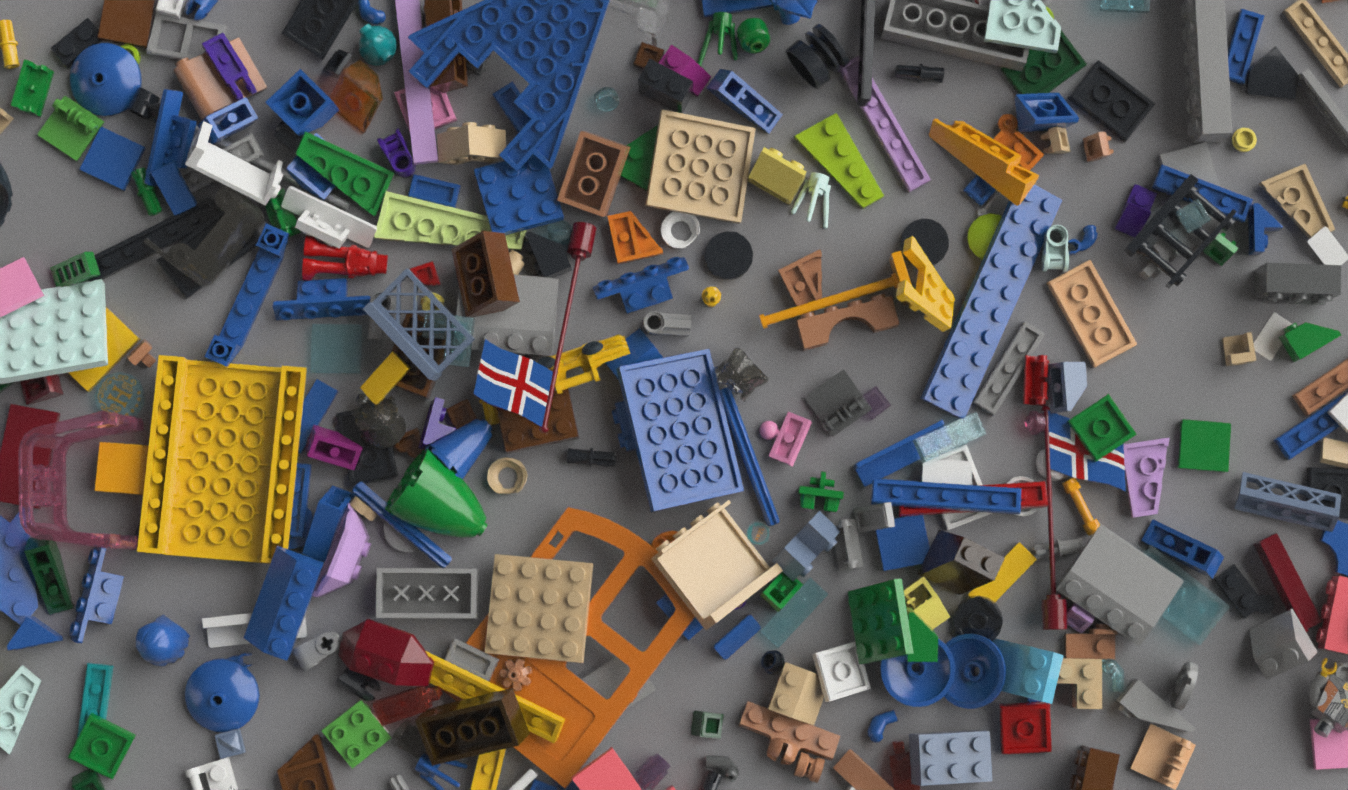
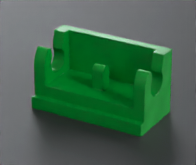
(32, 88)

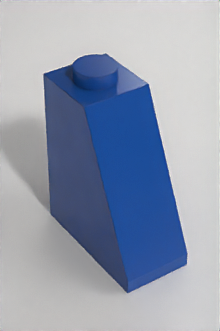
(326, 522)

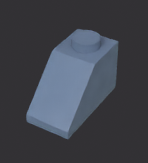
(1066, 385)

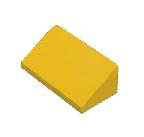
(385, 378)

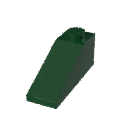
(49, 574)

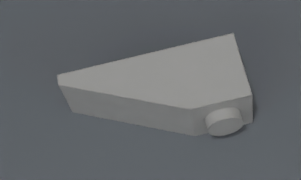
(1145, 705)

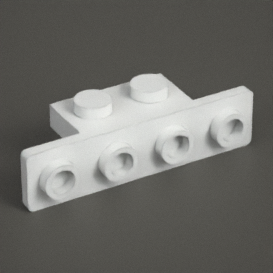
(327, 221)

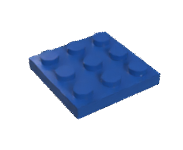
(518, 198)

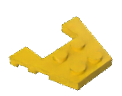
(931, 293)

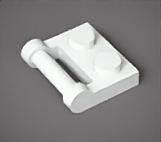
(218, 773)

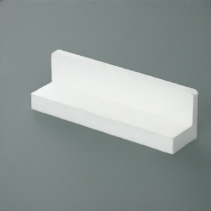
(232, 628)

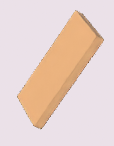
(1091, 313)

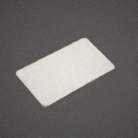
(1327, 248)
(1268, 342)

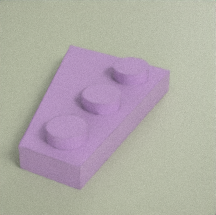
(1144, 474)

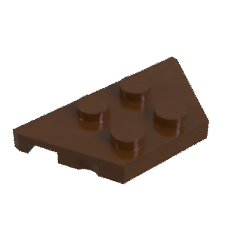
(307, 768)

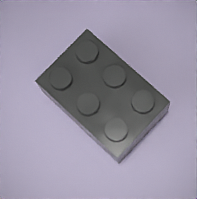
(1297, 283)

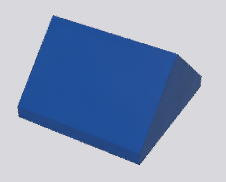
(1043, 112)

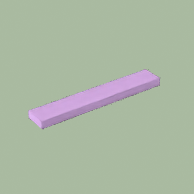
(888, 131)

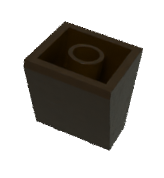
(959, 563)

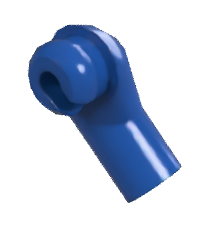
(370, 14)
(878, 725)

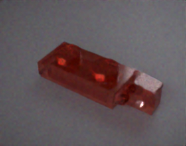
(405, 704)
(901, 768)

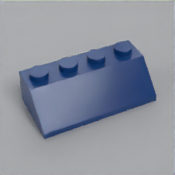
(283, 602)

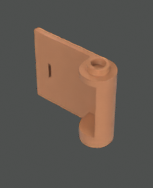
(205, 85)

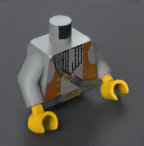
(1329, 701)

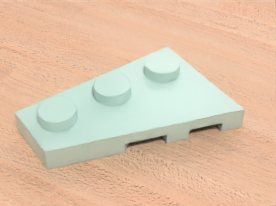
(15, 704)

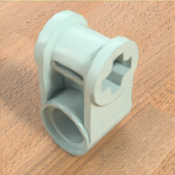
(1054, 254)

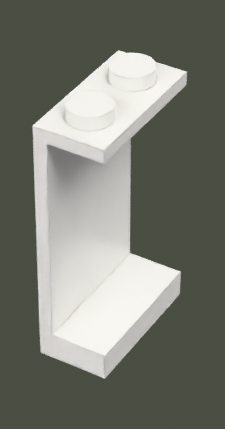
(231, 169)

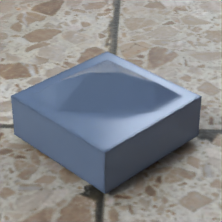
(230, 743)

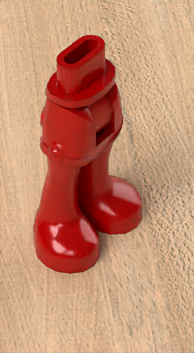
(357, 260)

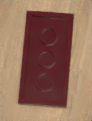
(19, 422)

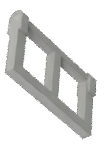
(190, 24)

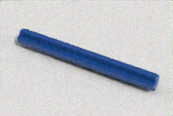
(409, 531)

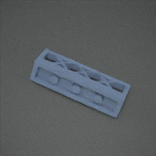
(1288, 506)

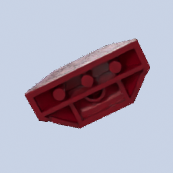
(386, 654)

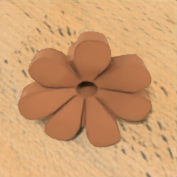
(521, 674)

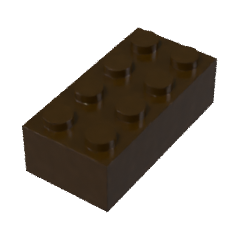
(472, 727)

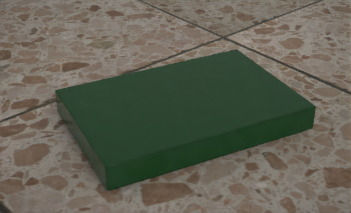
(1045, 69)

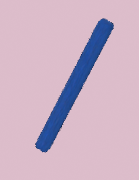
(749, 458)

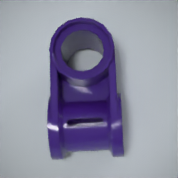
(396, 150)

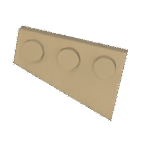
(1299, 199)

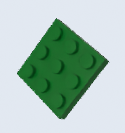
(880, 621)

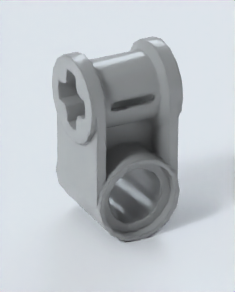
(314, 651)

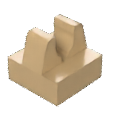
(1058, 140)

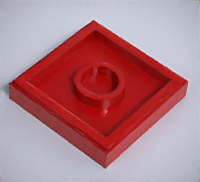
(1025, 727)

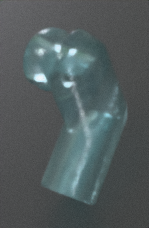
(1116, 672)

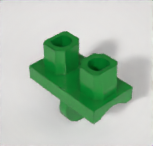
(808, 494)

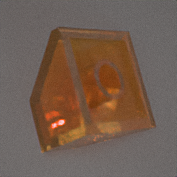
(358, 95)

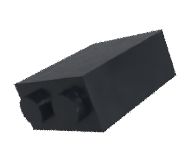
(665, 86)

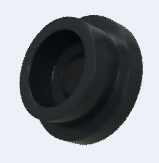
(772, 662)

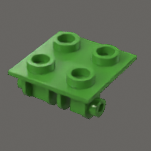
(70, 127)
(356, 734)

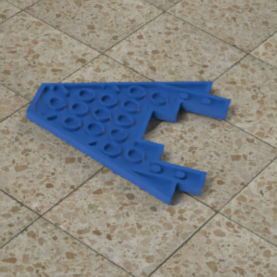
(541, 41)

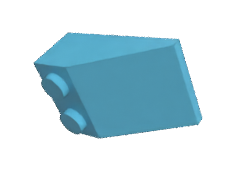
(1030, 670)

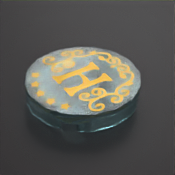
(120, 394)

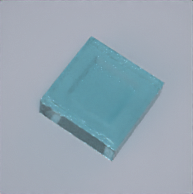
(1193, 216)

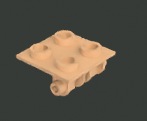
(1163, 756)

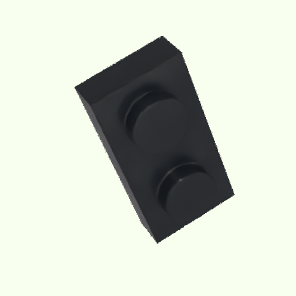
(76, 41)

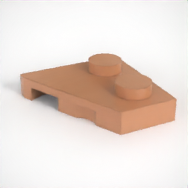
(804, 278)

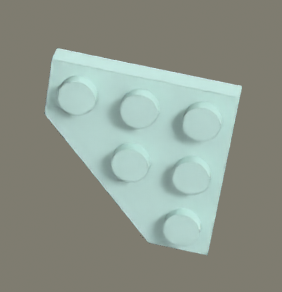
(1022, 25)

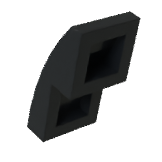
(337, 63)

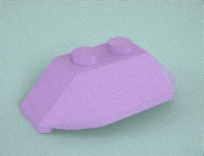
(344, 555)

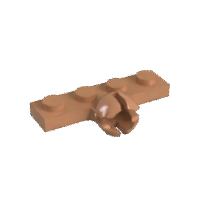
(788, 734)

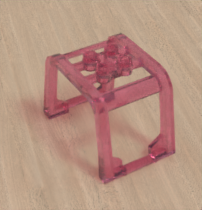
(95, 426)

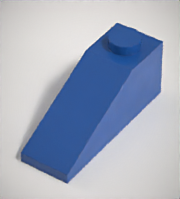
(744, 100)
(1183, 548)

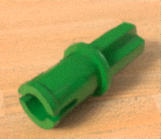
(146, 192)

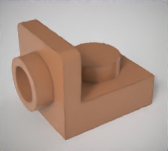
(1102, 642)

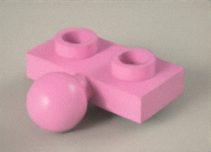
(788, 438)

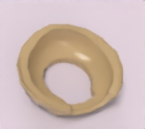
(497, 466)

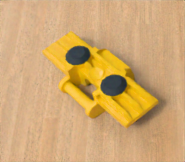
(589, 358)

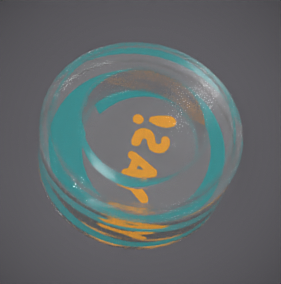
(758, 533)

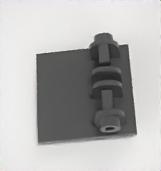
(838, 403)

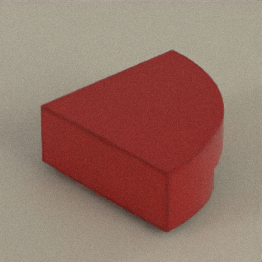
(427, 274)

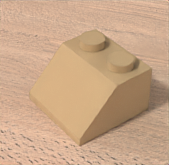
(797, 694)

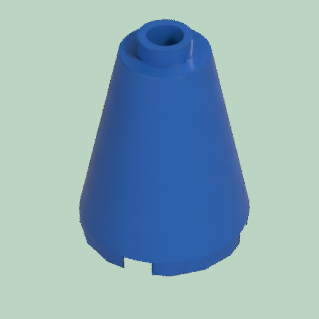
(462, 446)

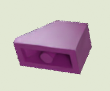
(686, 66)
(332, 447)

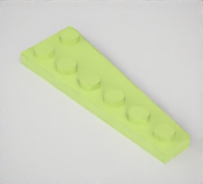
(427, 222)

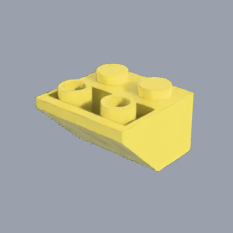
(777, 175)
(925, 602)

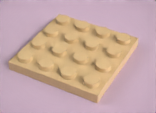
(700, 166)
(539, 608)

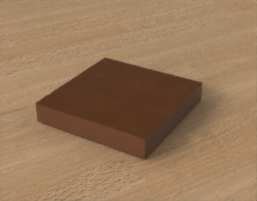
(126, 21)

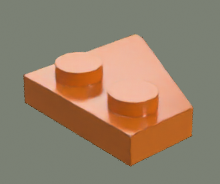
(631, 239)

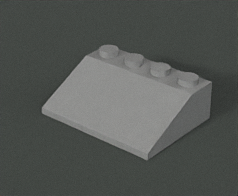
(524, 326)
(1119, 585)

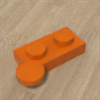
(1017, 142)

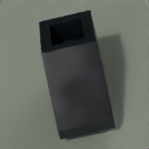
(549, 255)

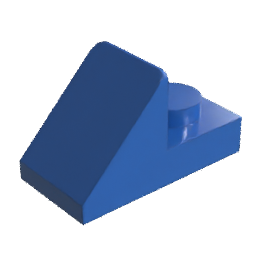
(1258, 222)

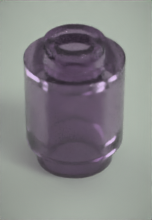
(652, 771)

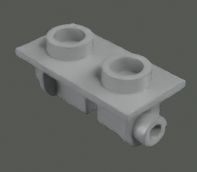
(847, 545)

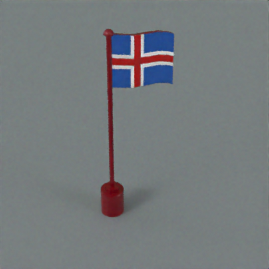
(519, 382)
(1069, 457)

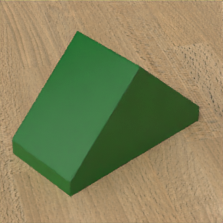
(780, 591)

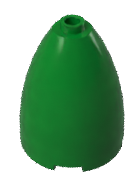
(436, 500)

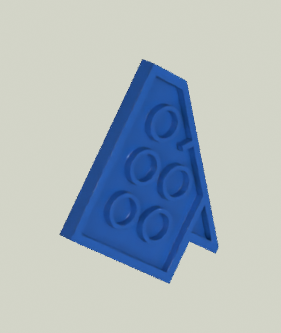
(17, 580)

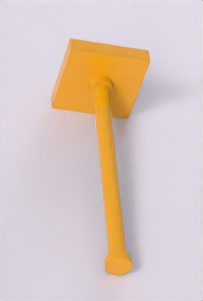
(899, 274)

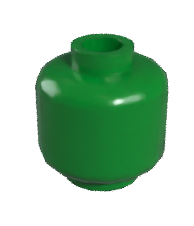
(753, 35)

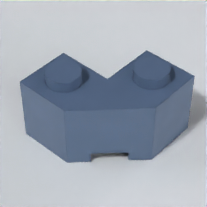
(806, 546)

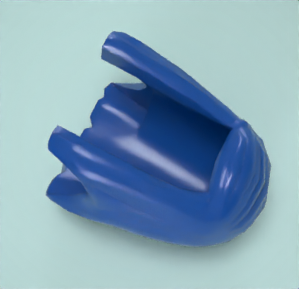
(161, 641)

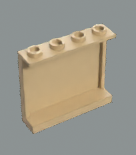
(713, 566)

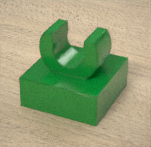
(1220, 249)

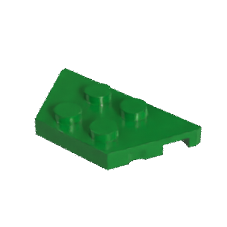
(639, 160)

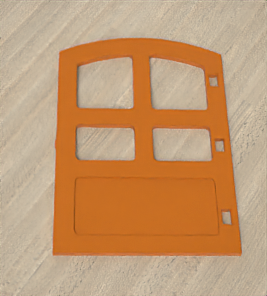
(562, 692)

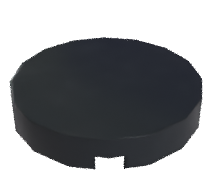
(930, 237)
(729, 255)
(978, 616)

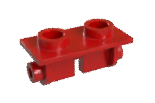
(1034, 380)

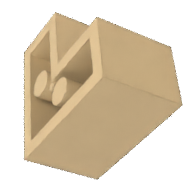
(471, 143)
(1085, 679)

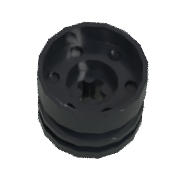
(820, 53)

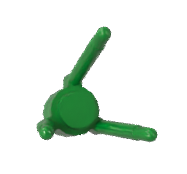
(721, 25)

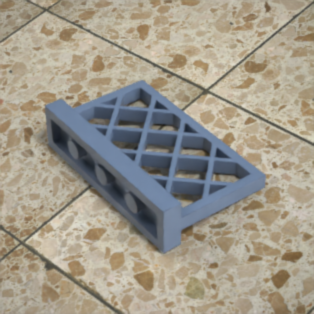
(409, 343)

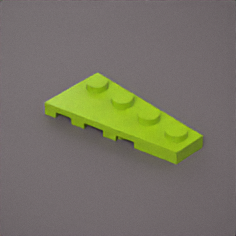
(837, 153)

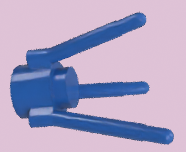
(426, 770)

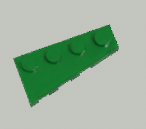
(350, 173)

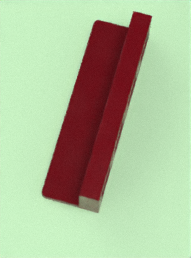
(1287, 580)

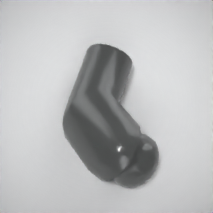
(725, 765)

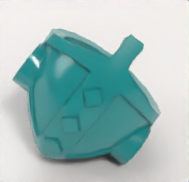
(377, 45)

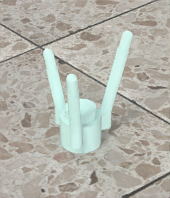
(817, 186)

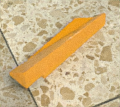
(986, 158)

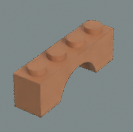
(877, 315)

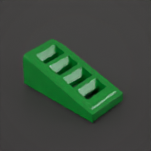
(89, 264)

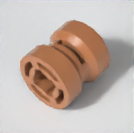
(814, 770)

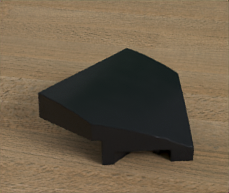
(1272, 76)

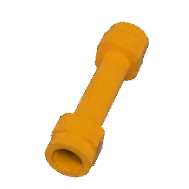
(1072, 486)

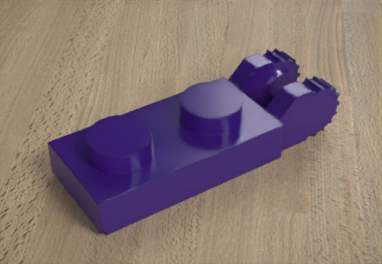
(228, 64)

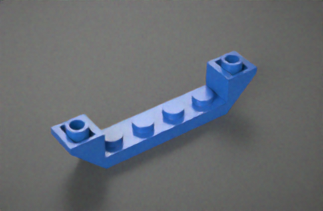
(250, 297)

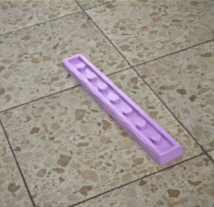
(417, 95)

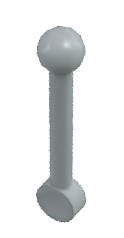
(982, 211)

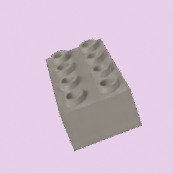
(427, 593)

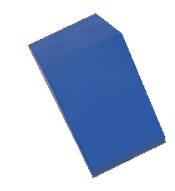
(33, 633)

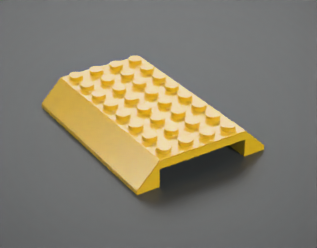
(221, 460)

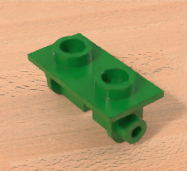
(281, 217)

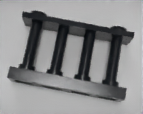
(1156, 227)

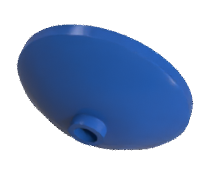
(119, 81)
(231, 683)
(921, 686)
(968, 689)

